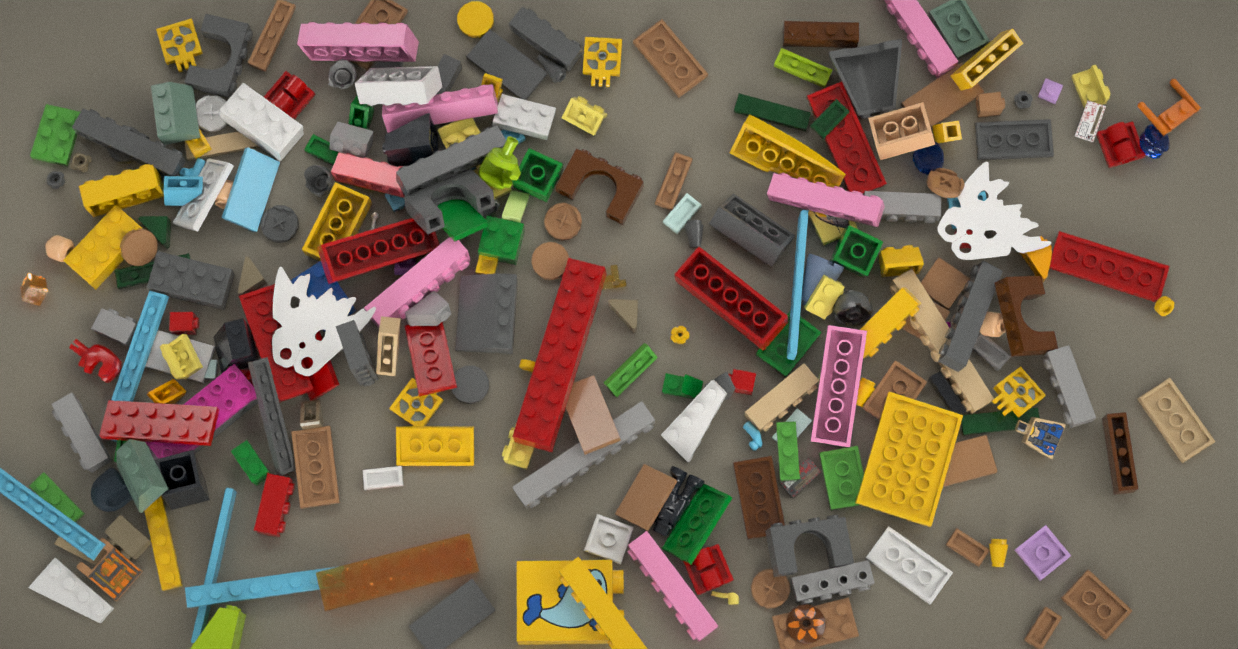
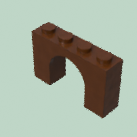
(584, 165)
(1021, 338)

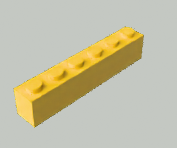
(599, 606)

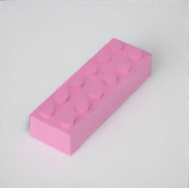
(358, 42)
(420, 280)
(838, 386)

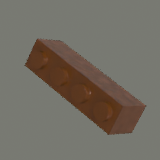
(820, 34)
(1120, 453)

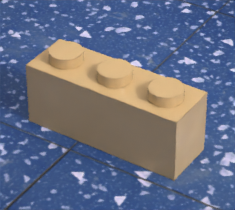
(388, 346)

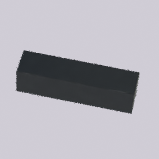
(946, 393)

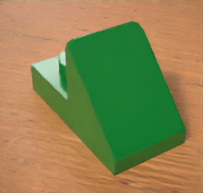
(682, 386)

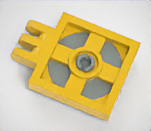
(180, 43)
(602, 59)
(1017, 393)
(413, 408)

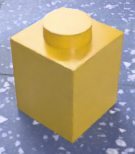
(947, 132)

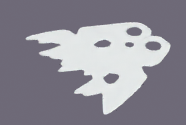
(985, 216)
(305, 321)

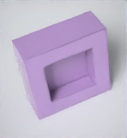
(1050, 91)

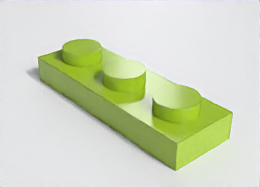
(803, 68)

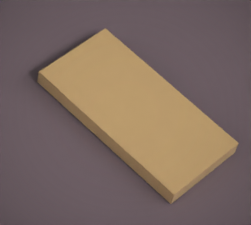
(1176, 420)

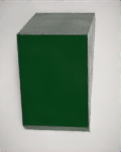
(159, 226)

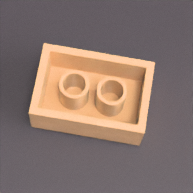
(901, 131)

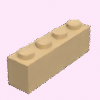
(781, 398)

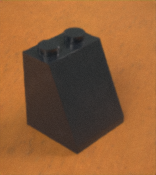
(411, 142)
(235, 345)
(183, 479)

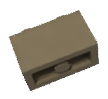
(127, 537)

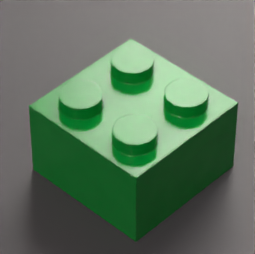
(538, 175)
(502, 240)
(856, 251)

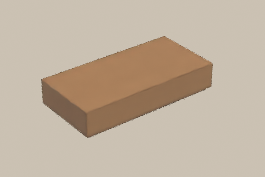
(967, 547)
(1042, 628)

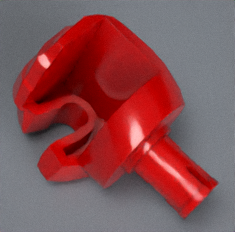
(95, 354)

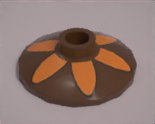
(801, 633)

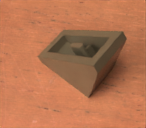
(250, 278)
(626, 310)
(311, 414)

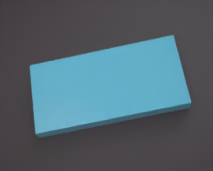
(250, 189)

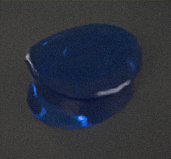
(1153, 142)
(929, 158)

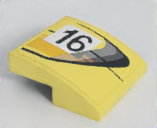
(829, 227)

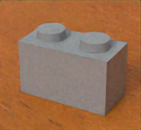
(351, 139)
(115, 327)

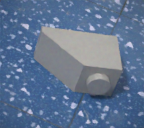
(428, 311)

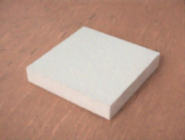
(608, 539)

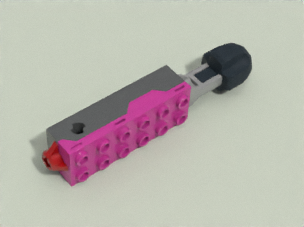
(230, 392)

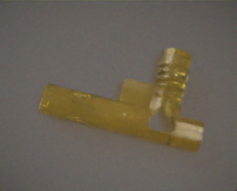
(609, 281)

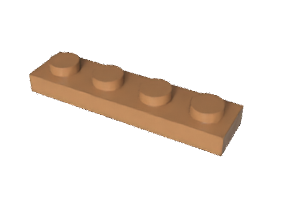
(271, 35)

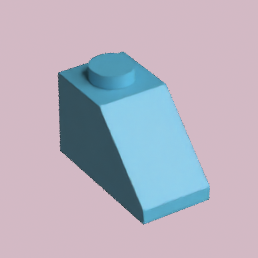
(181, 189)

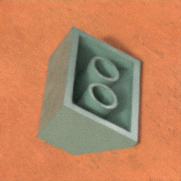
(175, 112)
(140, 473)

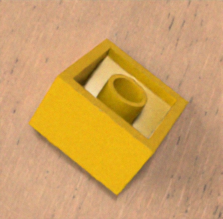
(898, 261)

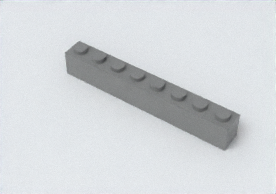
(574, 461)

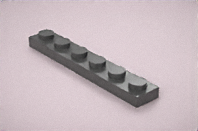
(272, 416)

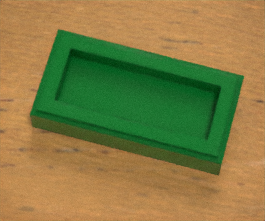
(320, 149)

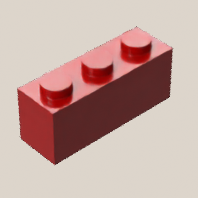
(274, 505)

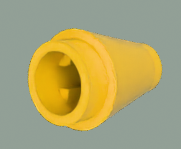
(865, 390)
(998, 552)

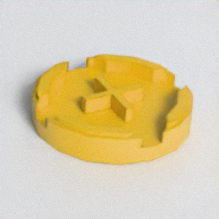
(475, 19)

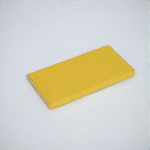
(434, 445)

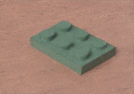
(959, 27)

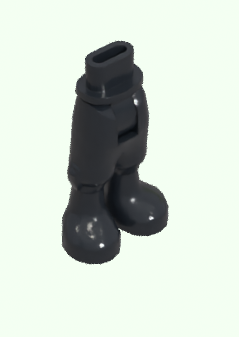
(676, 503)

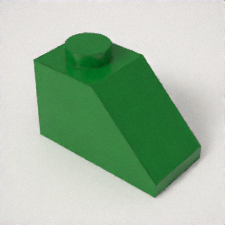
(360, 114)

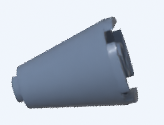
(814, 271)

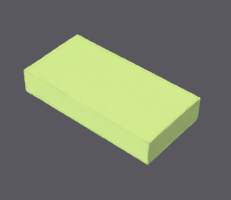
(515, 206)

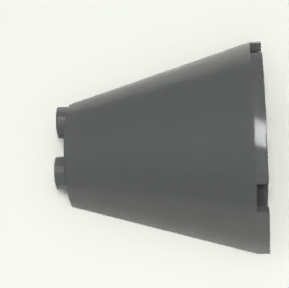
(870, 75)

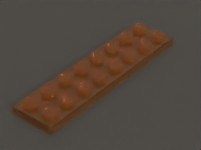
(397, 572)

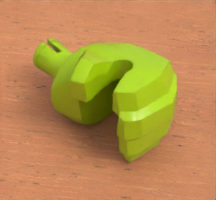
(500, 166)

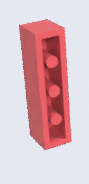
(366, 174)

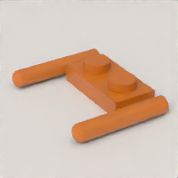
(1175, 114)

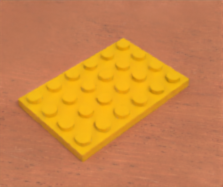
(909, 459)

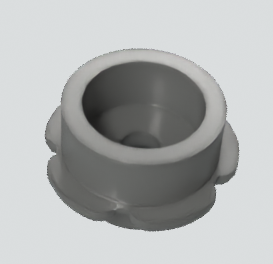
(1023, 104)
(55, 175)

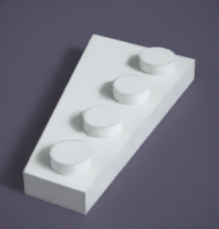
(690, 426)
(69, 590)

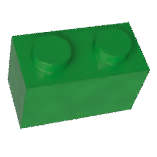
(251, 462)

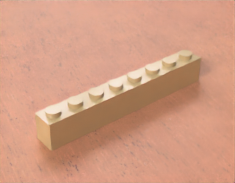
(933, 329)

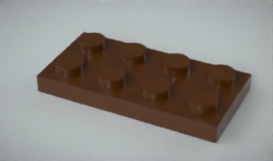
(758, 495)

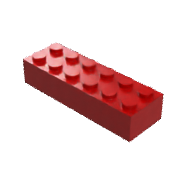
(375, 249)
(731, 298)

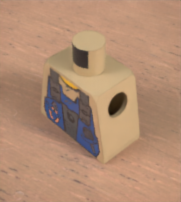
(1041, 435)

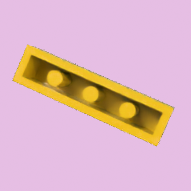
(986, 59)
(889, 318)

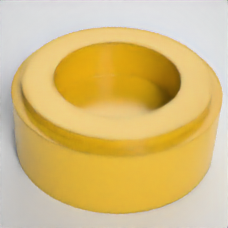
(1164, 306)
(527, 365)

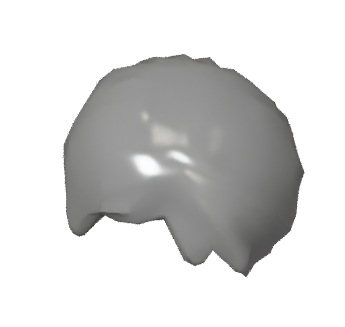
(342, 74)

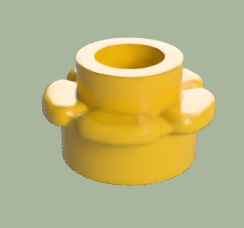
(679, 339)

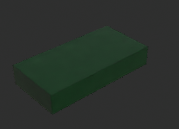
(829, 119)

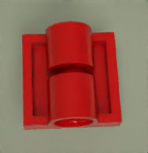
(290, 94)
(1120, 144)
(708, 570)

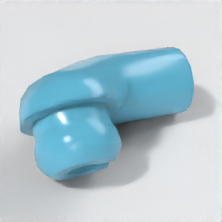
(195, 171)
(755, 434)

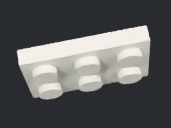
(524, 117)

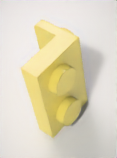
(824, 297)
(181, 357)

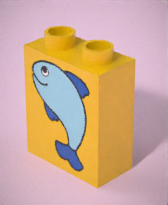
(550, 612)

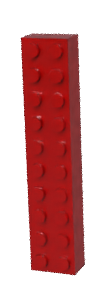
(560, 355)

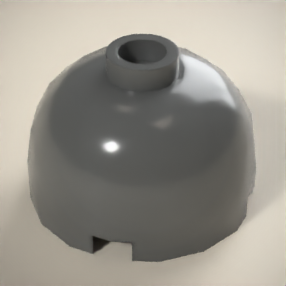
(853, 308)

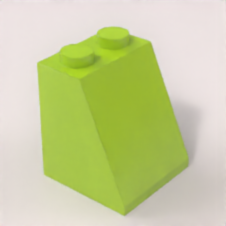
(223, 630)

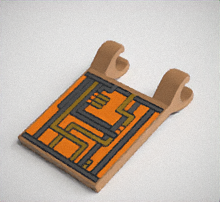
(113, 572)

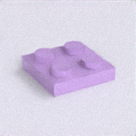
(1042, 552)

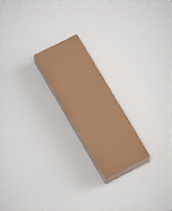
(673, 181)

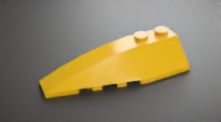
(780, 153)

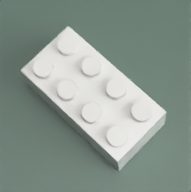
(398, 85)
(261, 122)

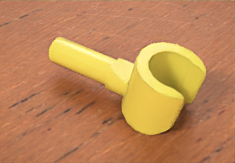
(733, 598)

